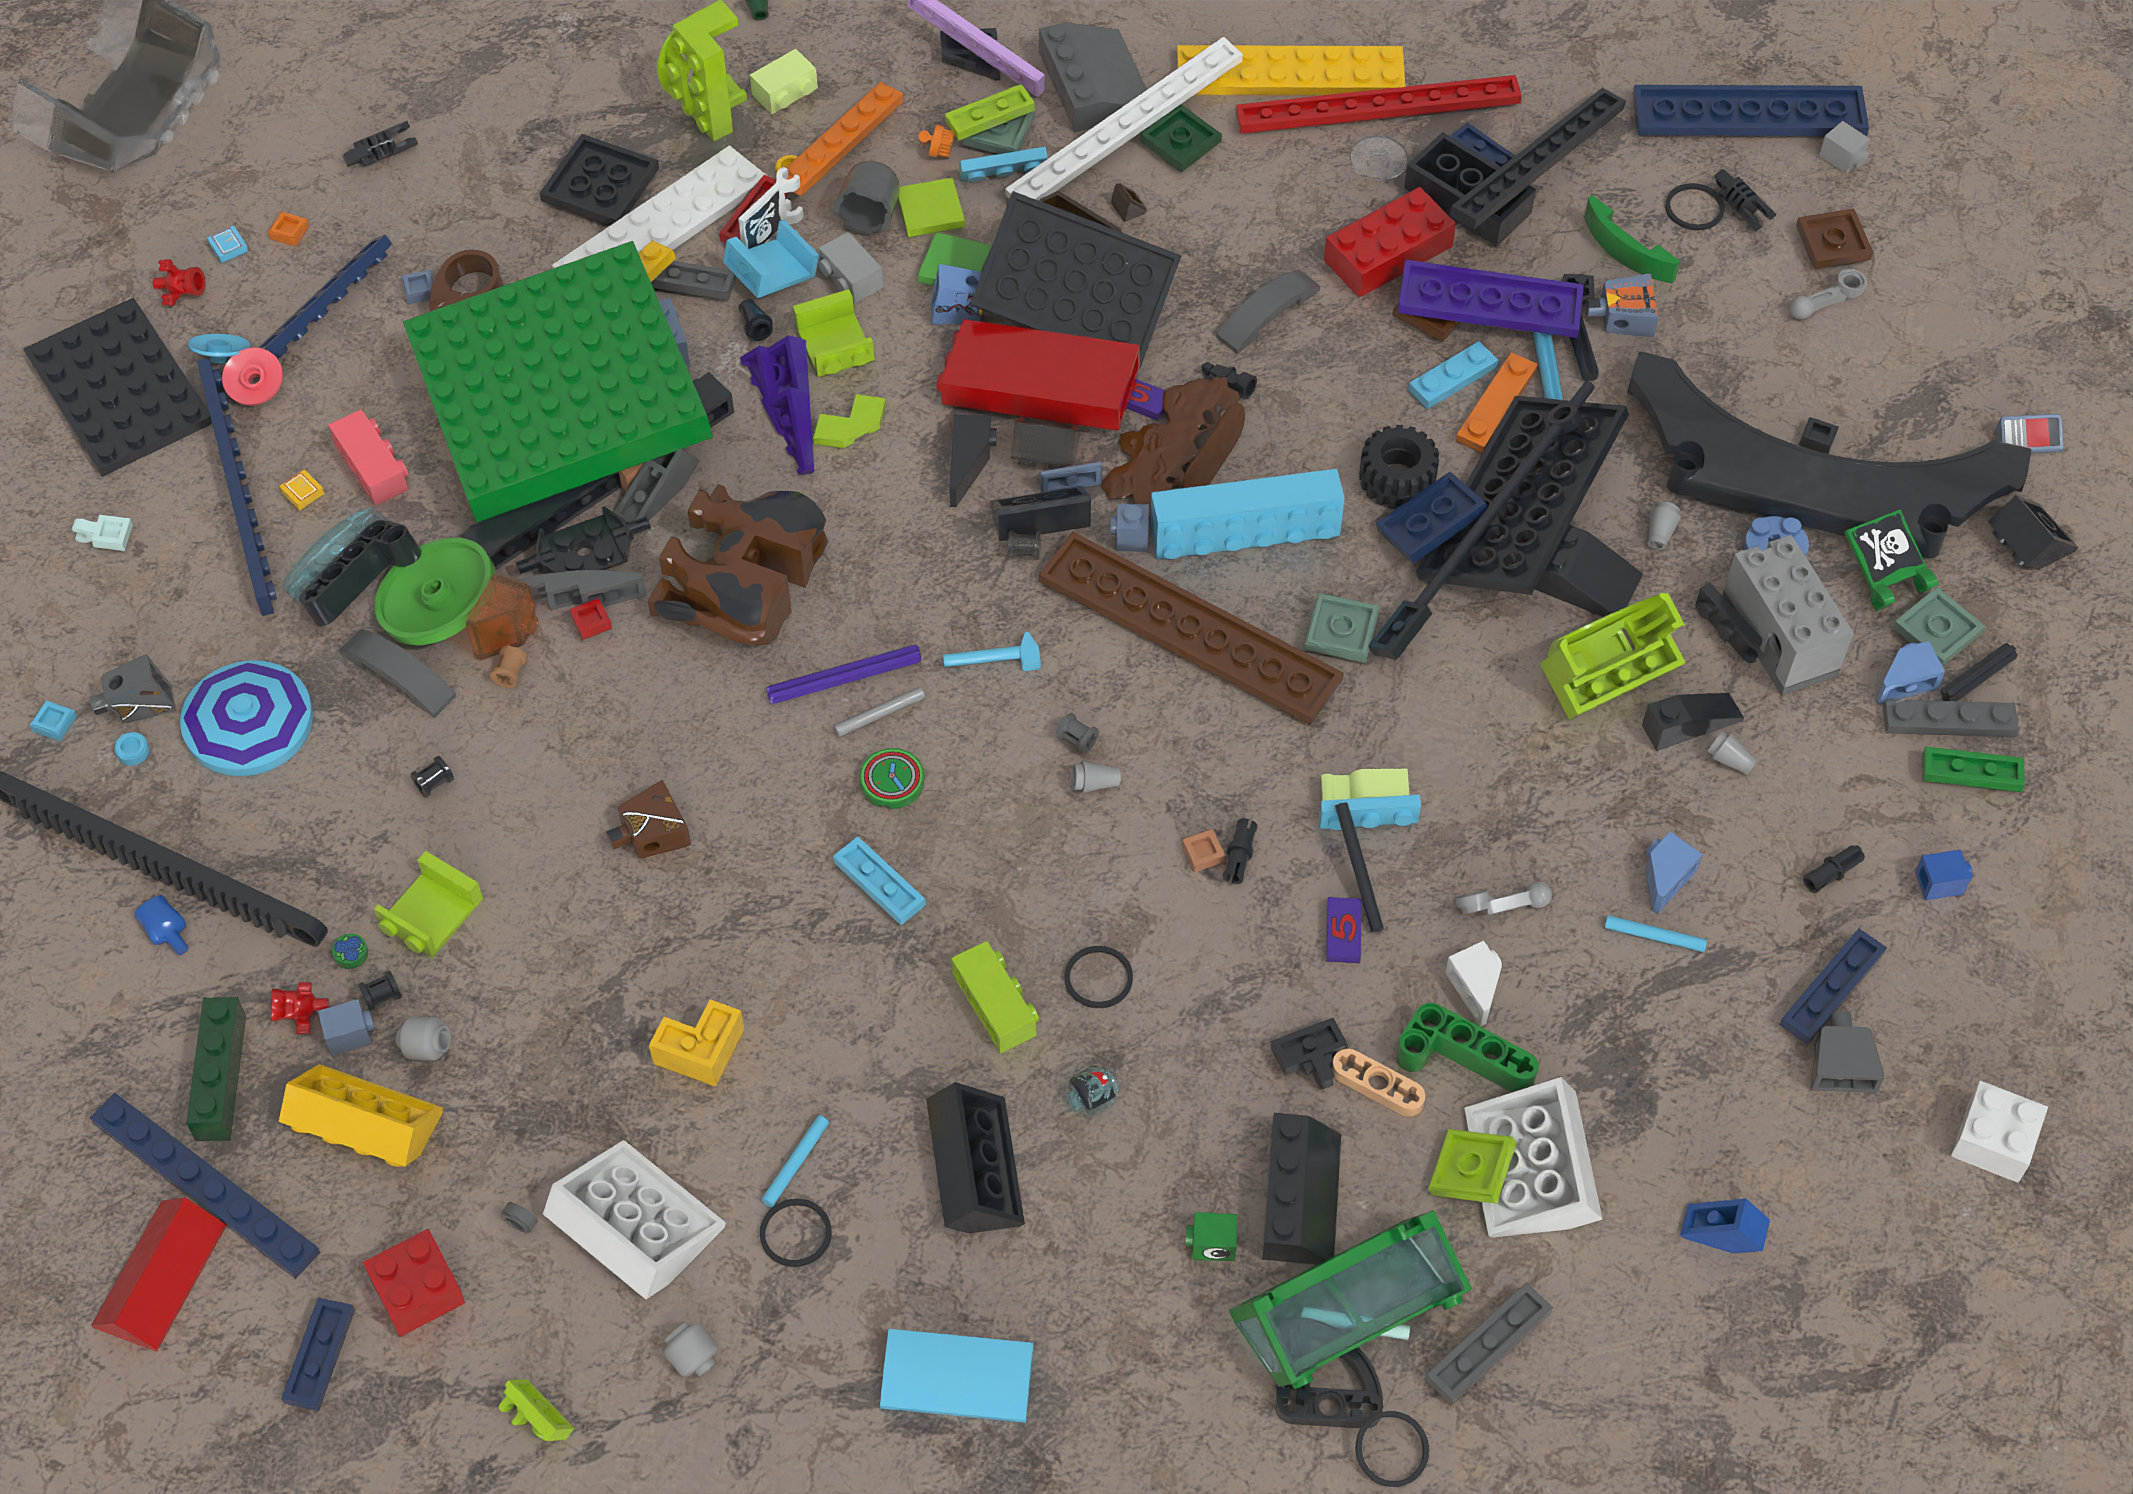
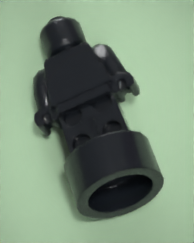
(1243, 383)

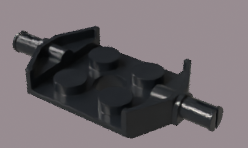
(606, 535)

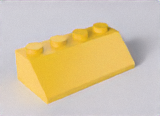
(359, 1115)

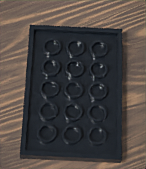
(1074, 275)
(118, 386)

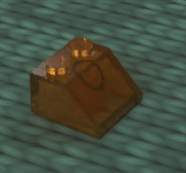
(501, 617)

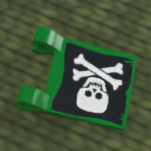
(1888, 556)

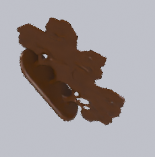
(1164, 449)

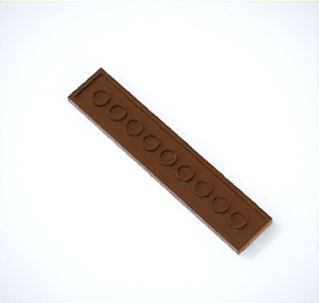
(1191, 627)

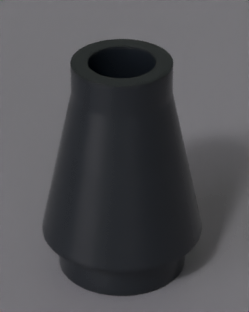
(755, 321)

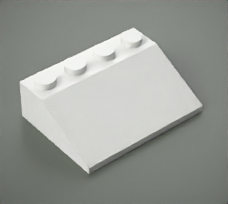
(1550, 1170)
(632, 1218)

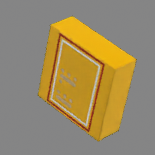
(302, 490)

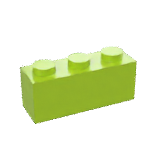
(994, 996)

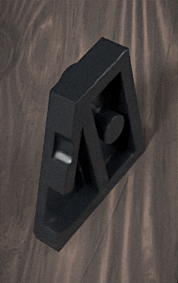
(960, 56)

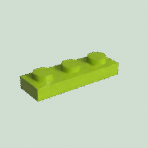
(989, 112)

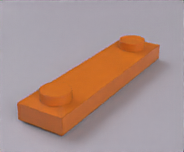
(1495, 401)

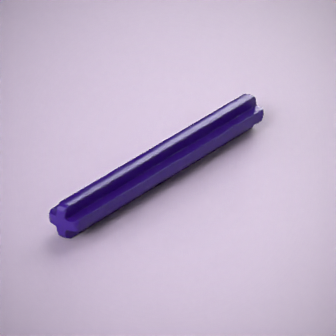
(843, 674)

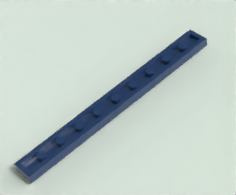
(239, 493)

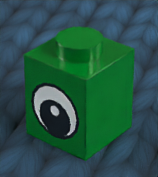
(1212, 1236)

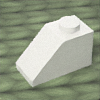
(1475, 978)

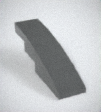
(582, 586)

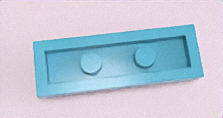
(1001, 164)
(1453, 375)
(1373, 811)
(879, 880)

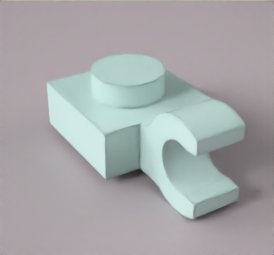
(106, 533)

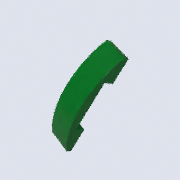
(1625, 248)

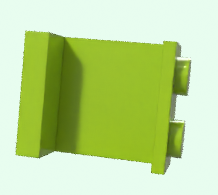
(832, 333)
(431, 906)

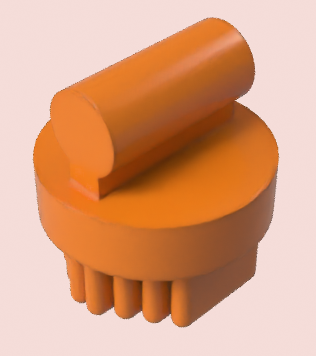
(940, 142)

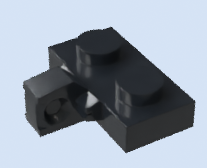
(1311, 1051)

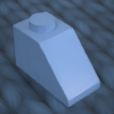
(1912, 673)
(1669, 868)

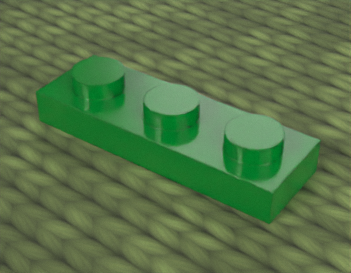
(1973, 769)

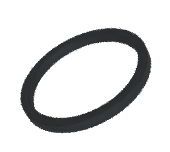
(1675, 219)
(1093, 1004)
(801, 1262)
(1358, 1448)

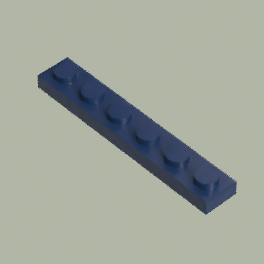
(333, 291)

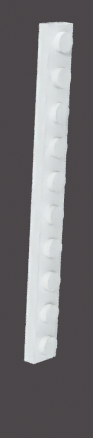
(1128, 121)

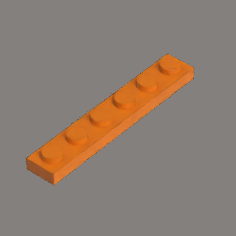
(844, 135)

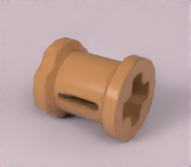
(508, 667)

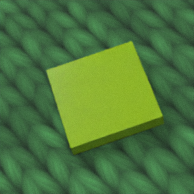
(930, 207)
(1472, 1166)

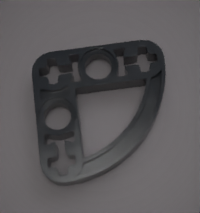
(1310, 1398)

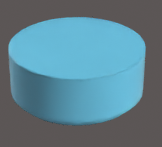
(131, 748)

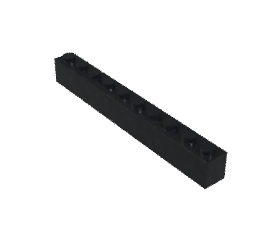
(517, 530)

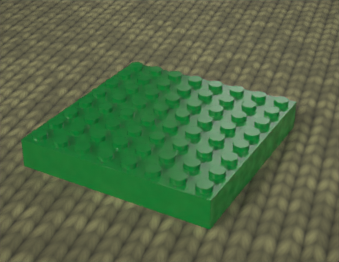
(556, 381)

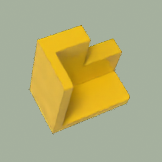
(701, 1050)

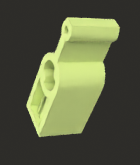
(1365, 784)

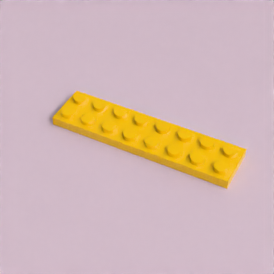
(1305, 69)

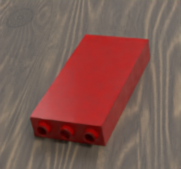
(1039, 374)

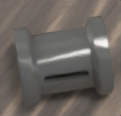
(1077, 733)

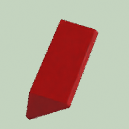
(160, 1273)

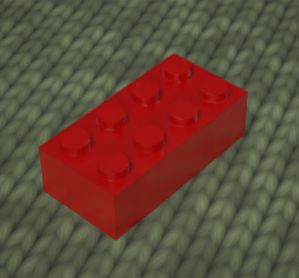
(1378, 244)

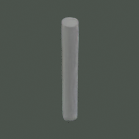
(879, 711)

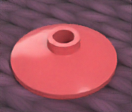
(244, 368)

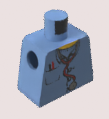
(953, 295)

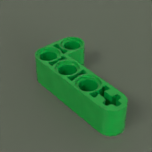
(1467, 1054)

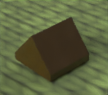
(1127, 202)

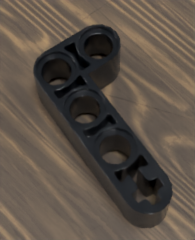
(357, 567)

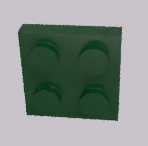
(1181, 137)

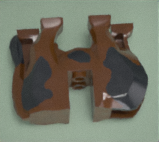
(745, 583)

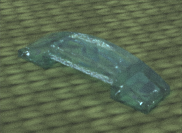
(327, 549)

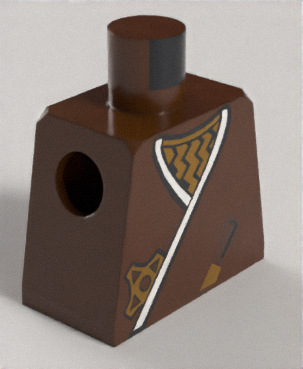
(650, 823)

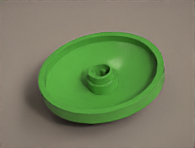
(434, 593)

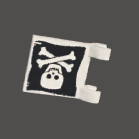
(763, 217)

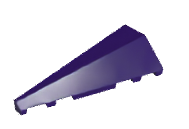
(784, 384)

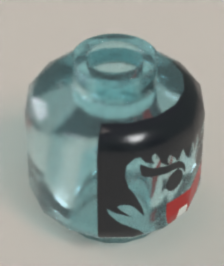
(1092, 1091)

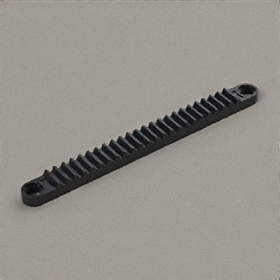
(160, 862)

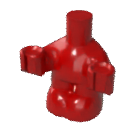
(179, 282)
(296, 1005)

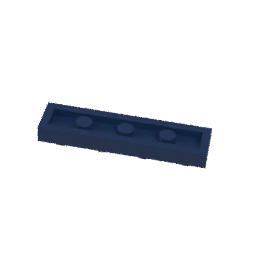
(1833, 986)

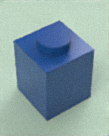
(1943, 874)

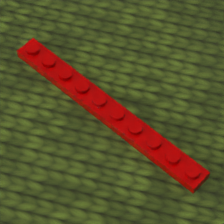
(1378, 104)

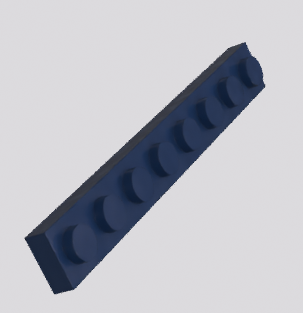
(205, 1185)

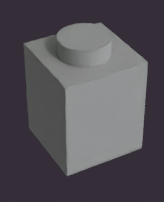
(1845, 147)

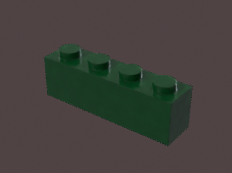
(216, 1069)

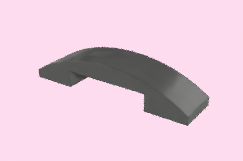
(1263, 306)
(400, 669)

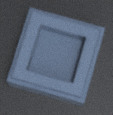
(417, 286)

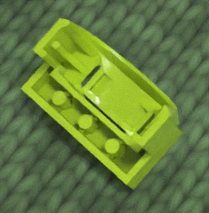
(711, 89)
(1599, 662)

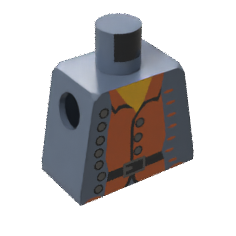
(1626, 306)

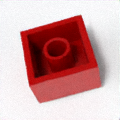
(414, 1282)

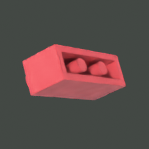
(369, 456)

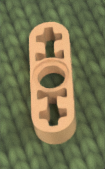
(1405, 1085)

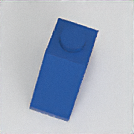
(1726, 1225)

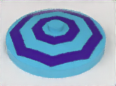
(246, 718)

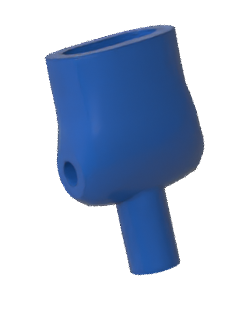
(162, 923)

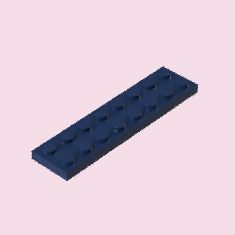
(1748, 109)

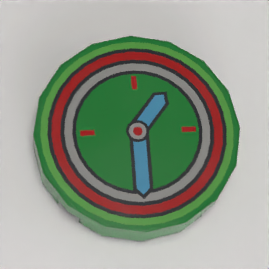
(892, 778)

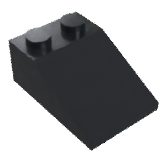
(1589, 574)

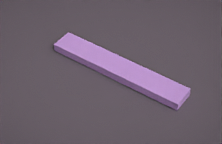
(980, 44)

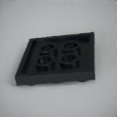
(599, 180)

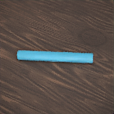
(1655, 933)
(795, 1161)

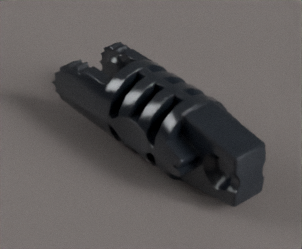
(378, 146)
(1742, 198)

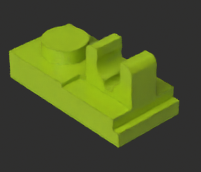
(534, 1407)

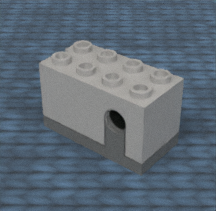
(1791, 612)

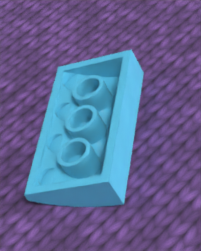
(957, 1375)

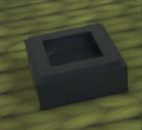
(1818, 435)

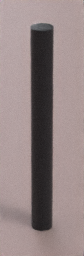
(1359, 867)

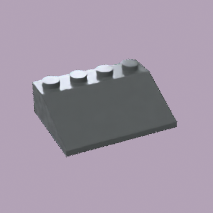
(1089, 71)

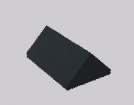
(1042, 512)

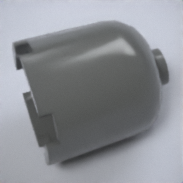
(868, 198)

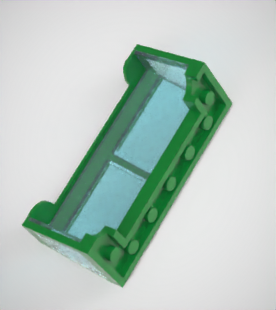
(1352, 1298)

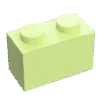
(783, 81)

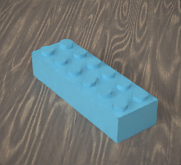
(1246, 514)

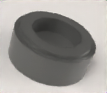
(519, 1217)

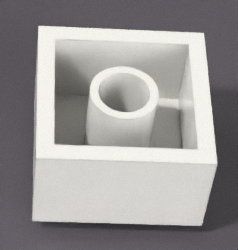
(1999, 1131)

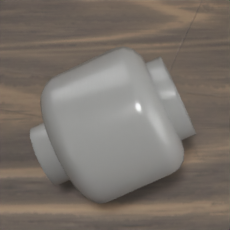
(423, 1038)
(690, 1350)

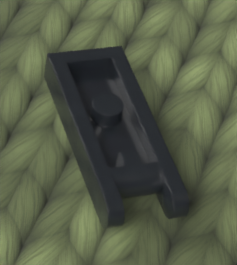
(1728, 622)

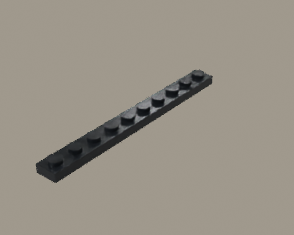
(1536, 158)

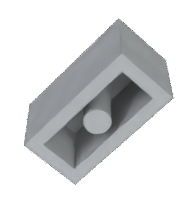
(850, 267)

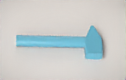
(1027, 653)

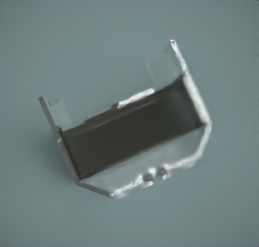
(158, 73)

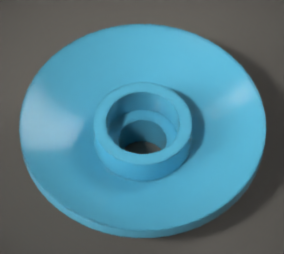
(218, 346)

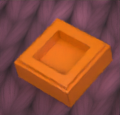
(288, 228)

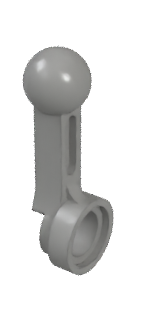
(1803, 306)
(1536, 895)

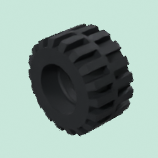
(1397, 447)

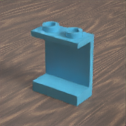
(774, 263)

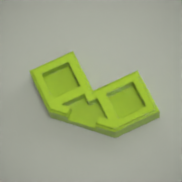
(842, 431)

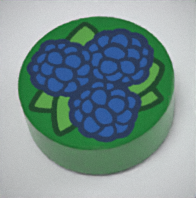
(350, 951)

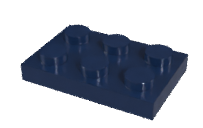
(1431, 517)

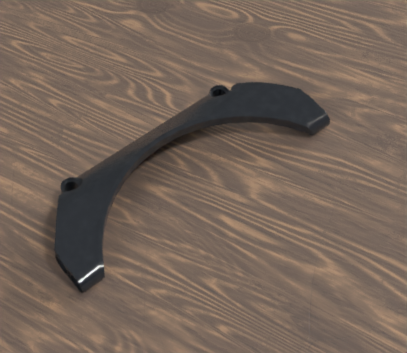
(1761, 474)

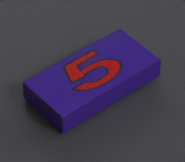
(1146, 400)
(1343, 930)

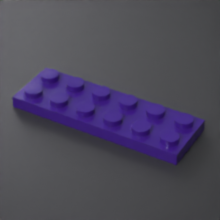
(1491, 298)

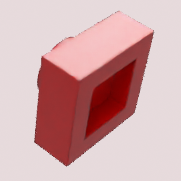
(590, 618)

